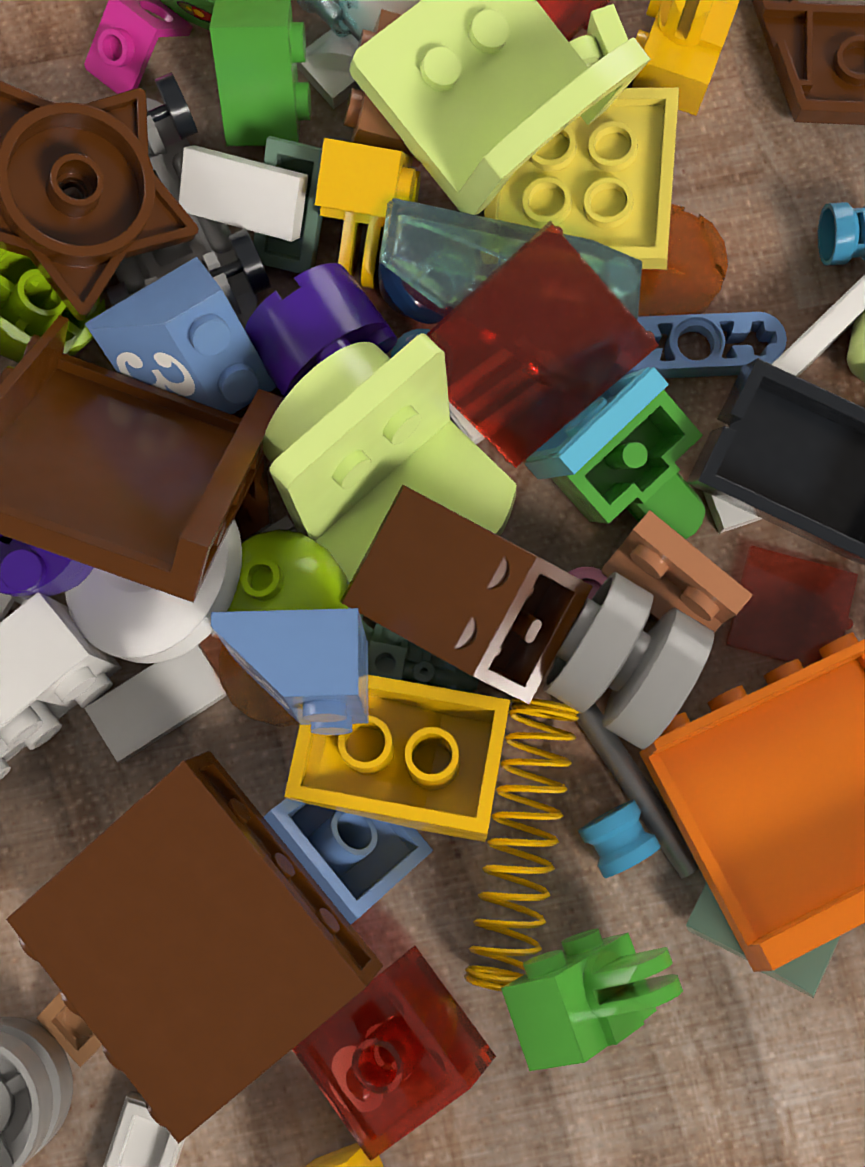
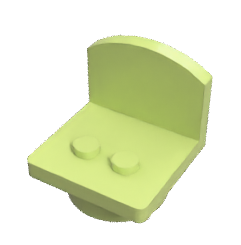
(484, 88)
(363, 431)

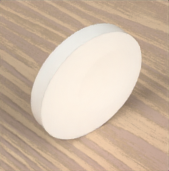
(148, 623)

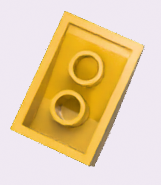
(417, 764)

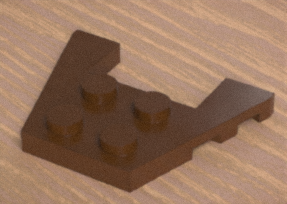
(817, 58)

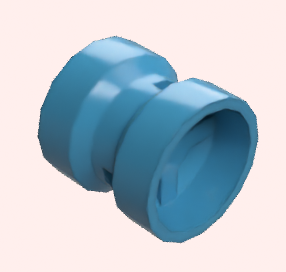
(841, 233)

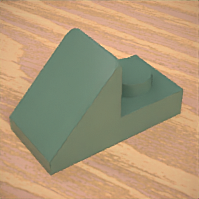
(302, 252)

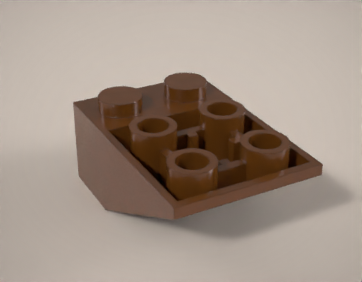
(466, 594)

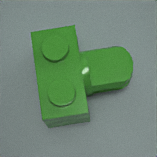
(257, 70)
(640, 471)
(586, 997)

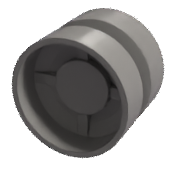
(645, 670)
(33, 1089)

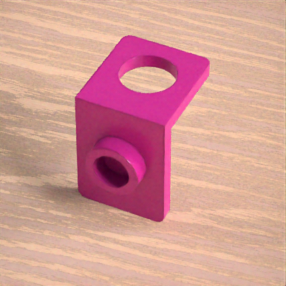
(128, 39)

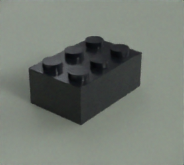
(790, 458)

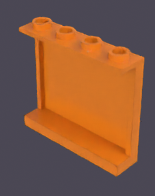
(776, 802)

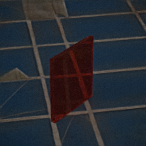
(537, 345)

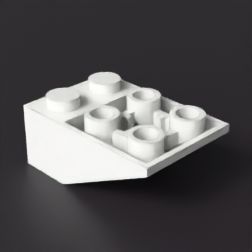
(44, 674)

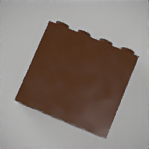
(121, 467)
(193, 944)

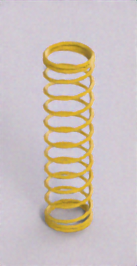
(492, 977)

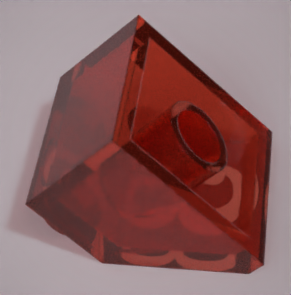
(395, 1054)

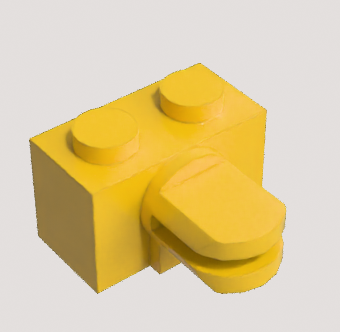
(684, 46)
(356, 187)

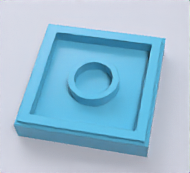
(596, 425)

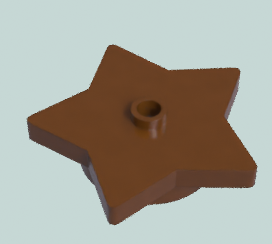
(104, 156)

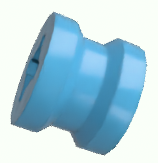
(619, 839)

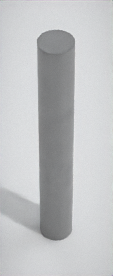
(638, 789)

